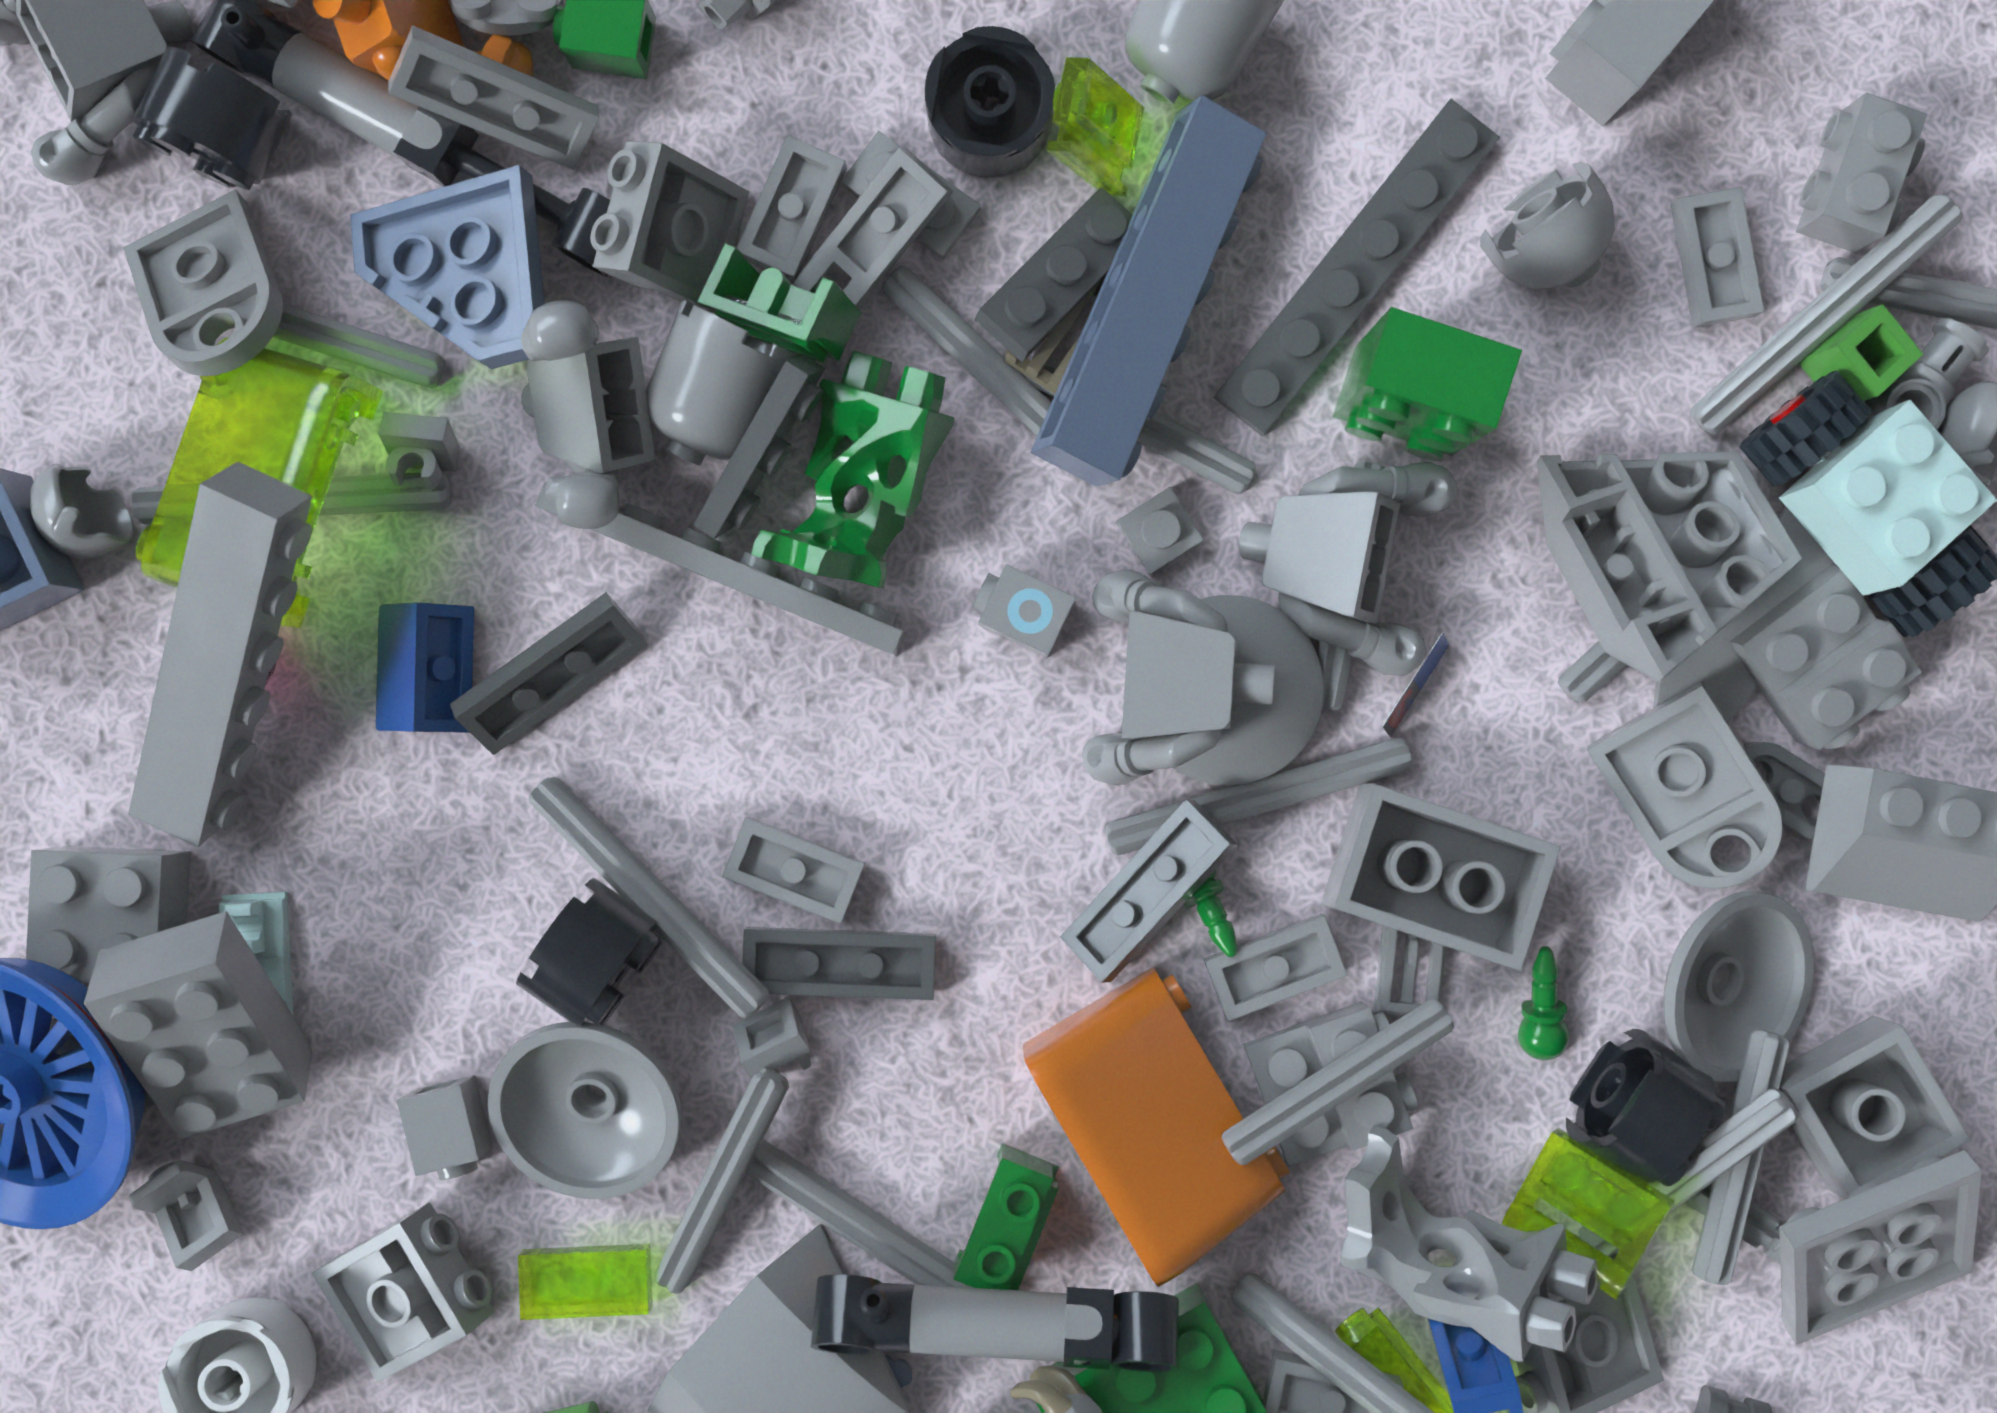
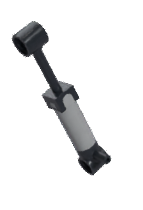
(328, 83)

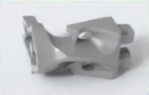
(1498, 1296)

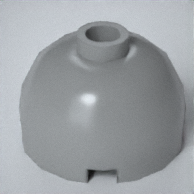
(1562, 231)

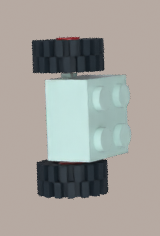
(1883, 502)

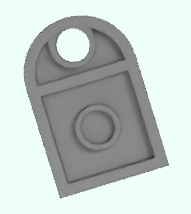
(203, 280)
(1689, 785)

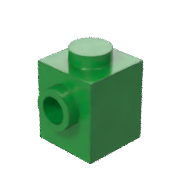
(606, 35)

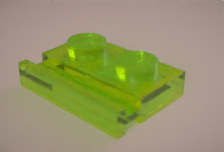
(1096, 125)

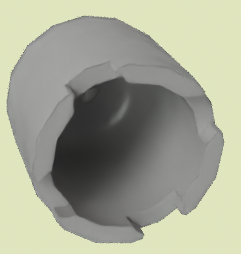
(1194, 44)
(709, 384)

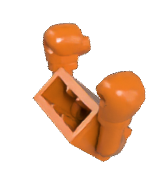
(377, 30)

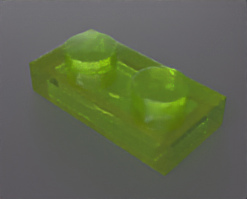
(585, 1281)

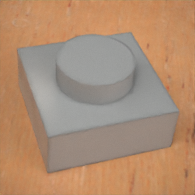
(1159, 530)

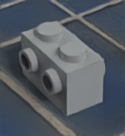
(1861, 173)

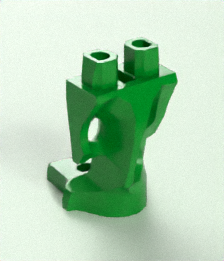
(888, 456)

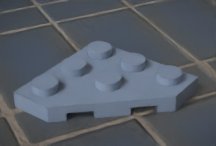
(460, 260)

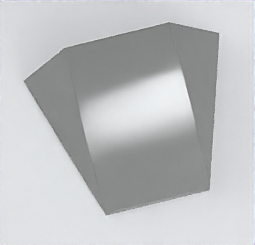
(1661, 548)
(762, 1354)

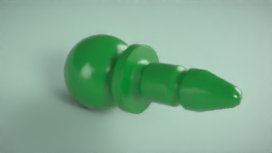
(1214, 915)
(1543, 1030)

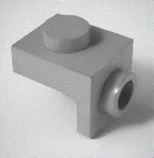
(190, 1211)

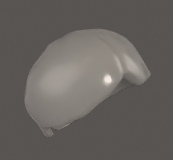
(1972, 428)
(77, 517)

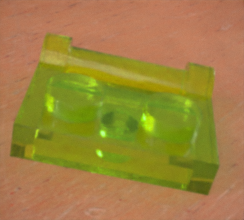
(1596, 1196)

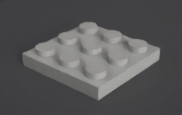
(1879, 1245)

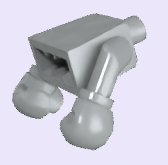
(99, 66)
(585, 409)
(1334, 554)
(1176, 679)

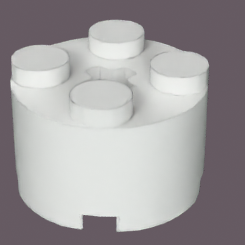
(246, 1336)

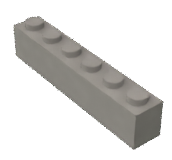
(220, 652)

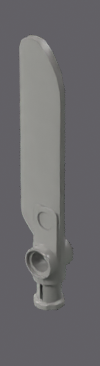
(1930, 388)

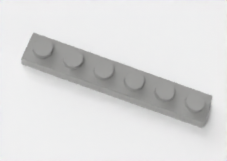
(750, 576)

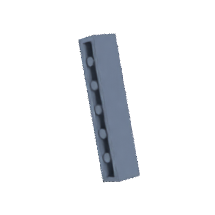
(1150, 294)

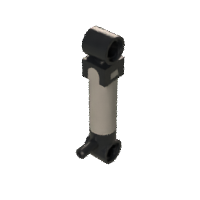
(1074, 1327)

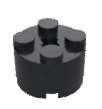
(984, 65)
(211, 118)
(590, 954)
(1644, 1108)

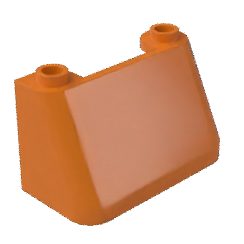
(1151, 1123)

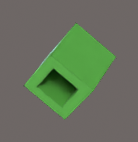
(1866, 352)

